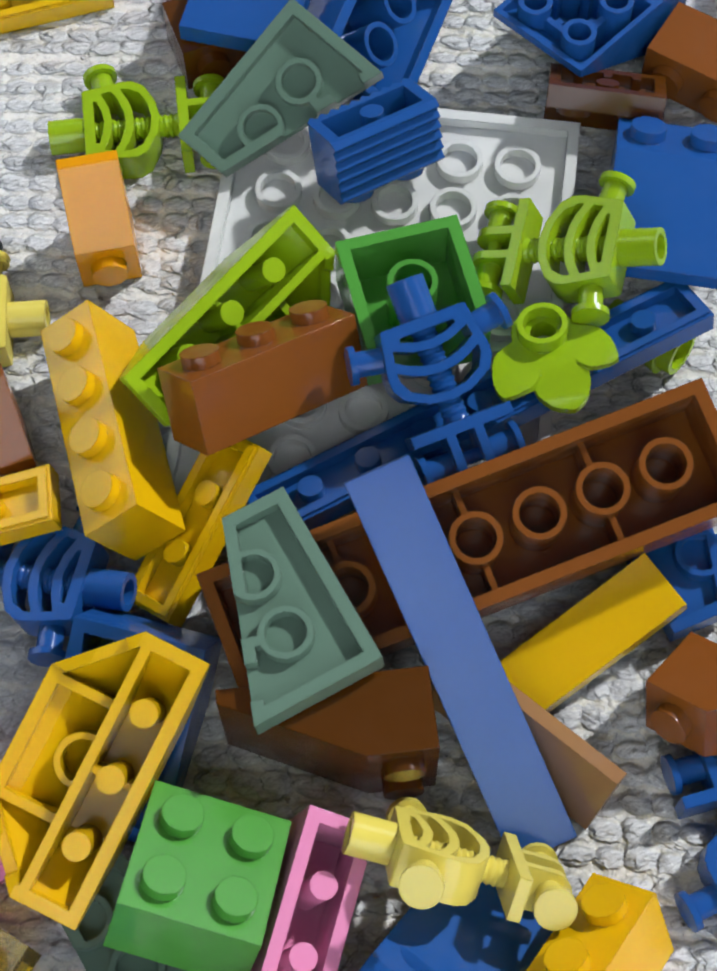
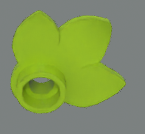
(551, 366)

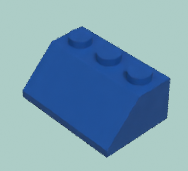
(386, 32)

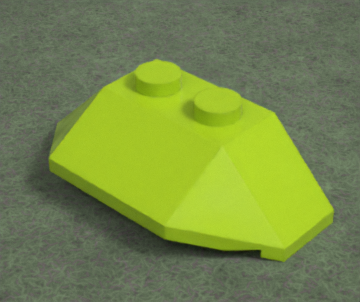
(254, 283)

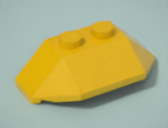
(89, 767)

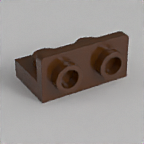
(603, 97)

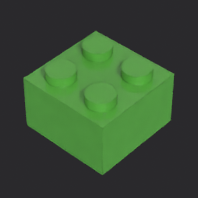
(384, 257)
(198, 882)

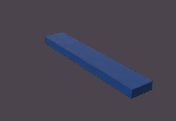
(458, 653)

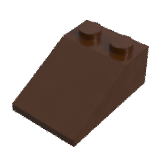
(364, 736)

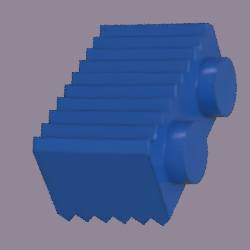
(376, 141)

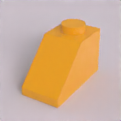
(99, 218)

